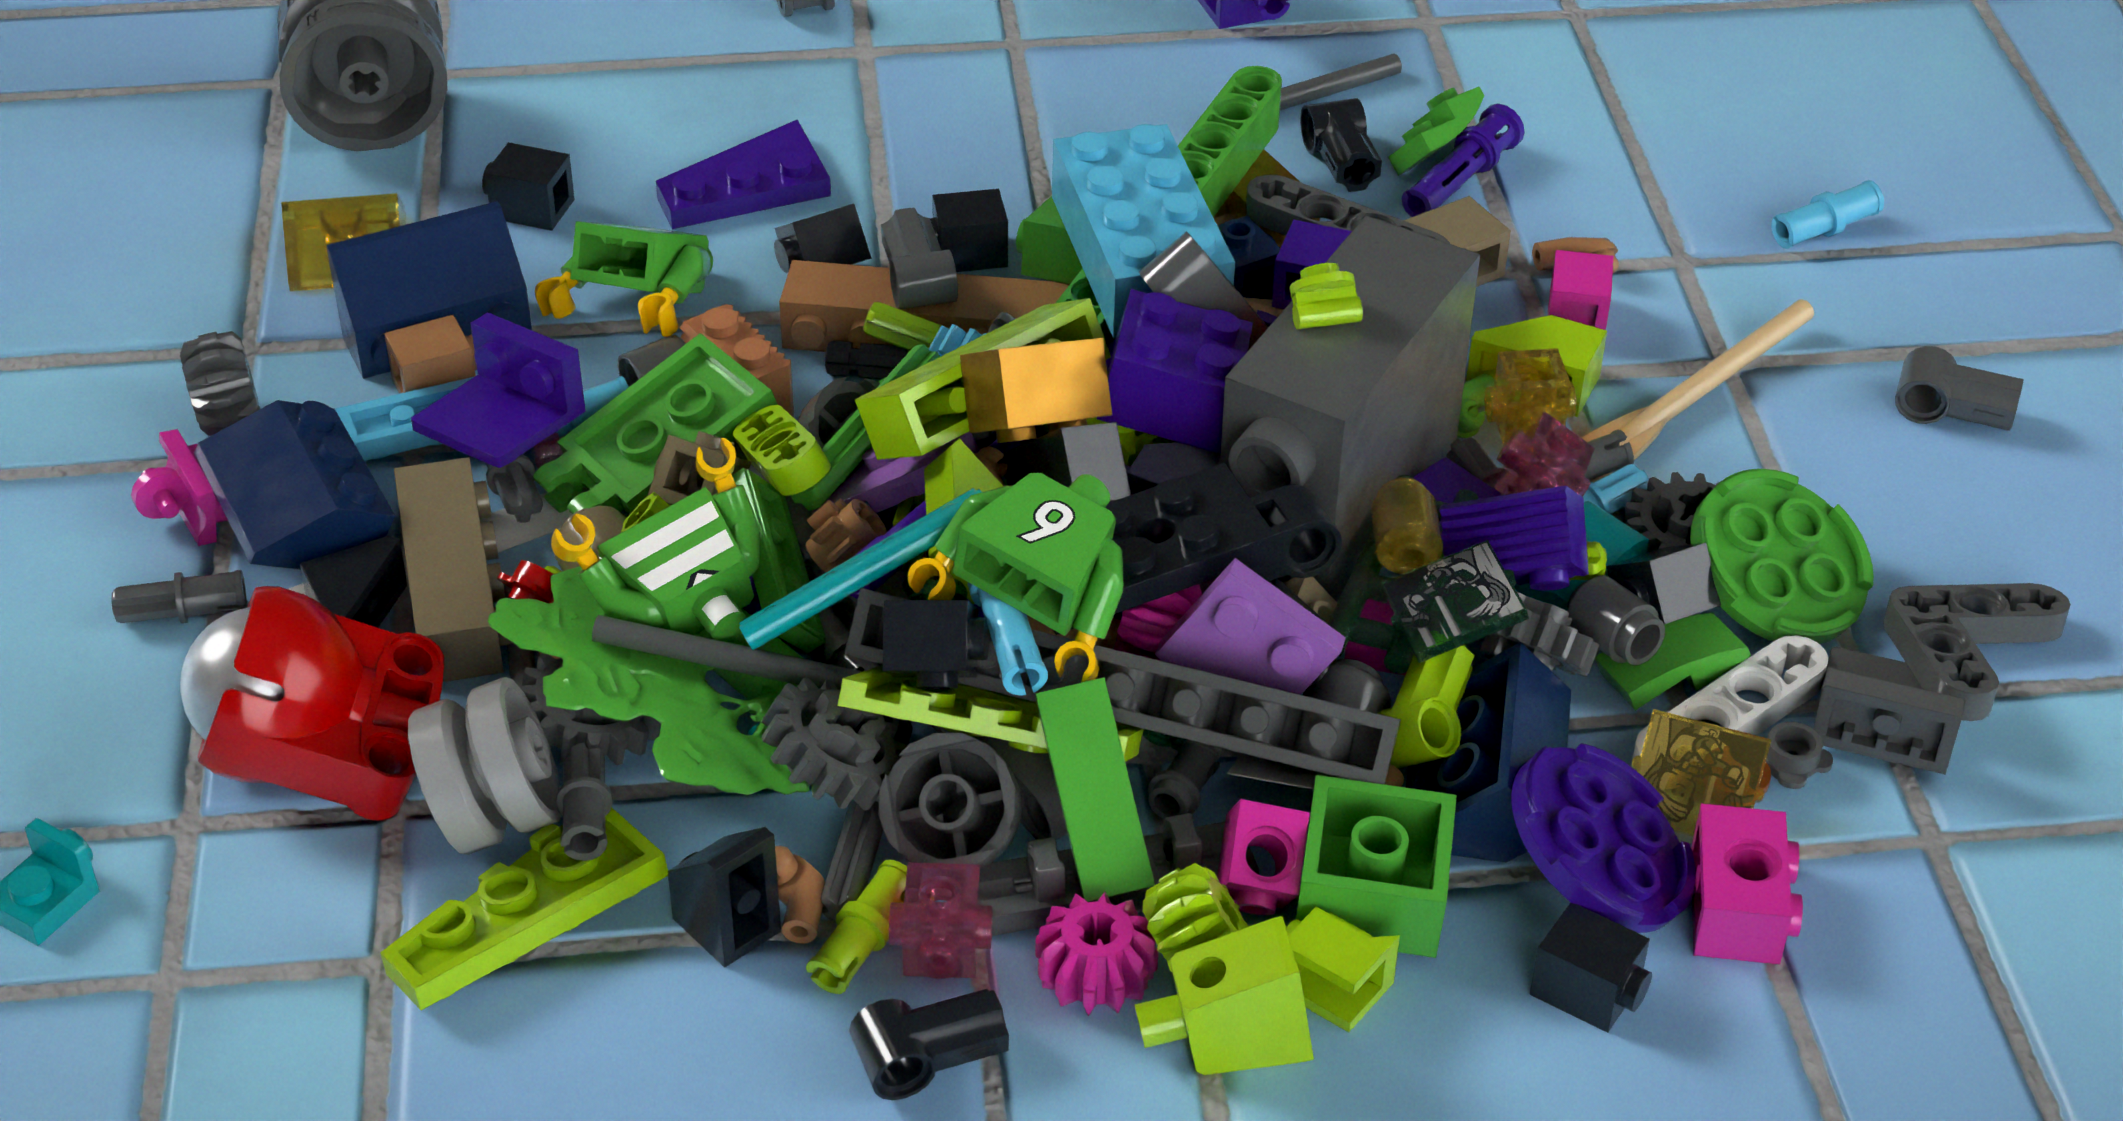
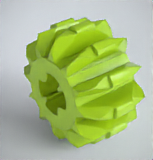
(1189, 910)

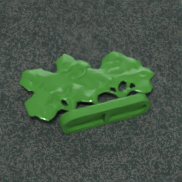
(696, 734)

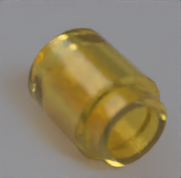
(1406, 526)

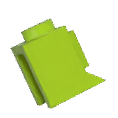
(1341, 966)

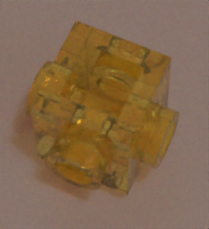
(1525, 388)

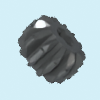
(218, 380)

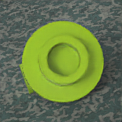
(1325, 297)

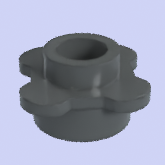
(1796, 754)

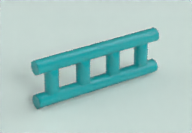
(850, 575)

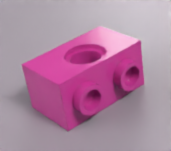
(1743, 884)

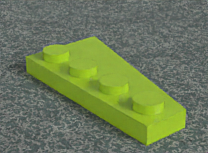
(960, 710)
(520, 910)

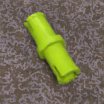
(859, 929)

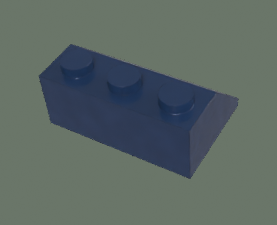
(424, 273)
(293, 484)
(1505, 718)

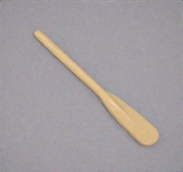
(1646, 423)

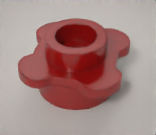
(529, 582)

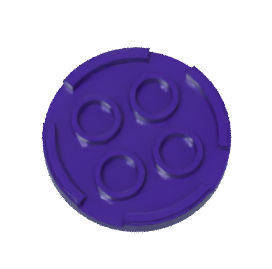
(1602, 836)

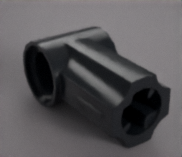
(1341, 137)
(908, 1046)

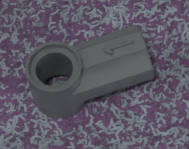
(917, 266)
(1939, 387)

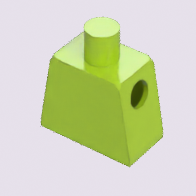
(1234, 1002)

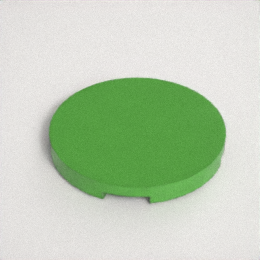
(1783, 556)

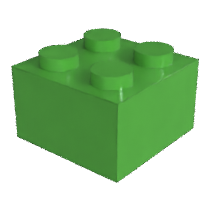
(1380, 859)

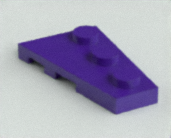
(746, 179)

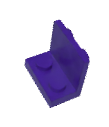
(519, 398)

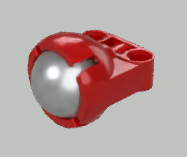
(310, 700)

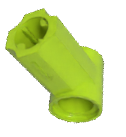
(1429, 708)

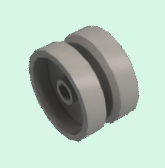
(484, 766)

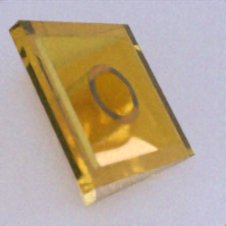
(320, 222)

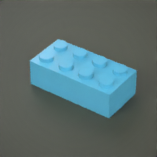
(1124, 204)

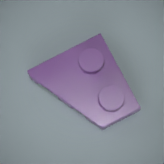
(891, 480)
(1251, 634)

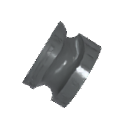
(362, 69)

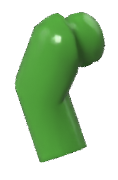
(1472, 400)

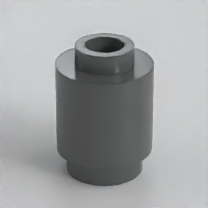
(1616, 620)

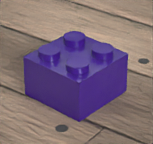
(1173, 368)

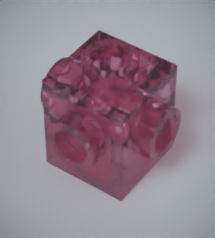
(1544, 459)
(941, 937)

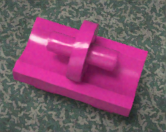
(179, 489)

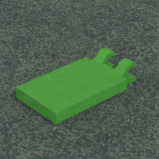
(621, 442)

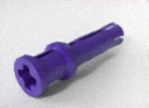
(1474, 151)

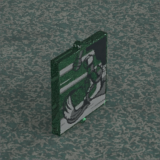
(1454, 601)

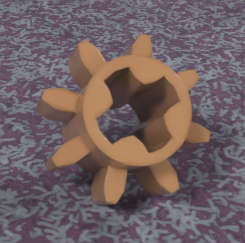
(841, 531)

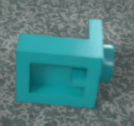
(48, 883)

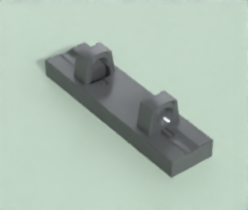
(1029, 885)

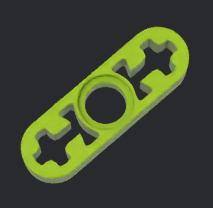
(782, 450)

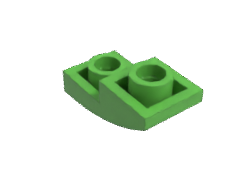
(1445, 120)
(1692, 650)

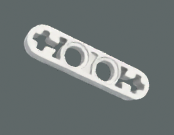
(1759, 673)

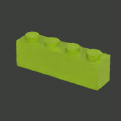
(930, 402)

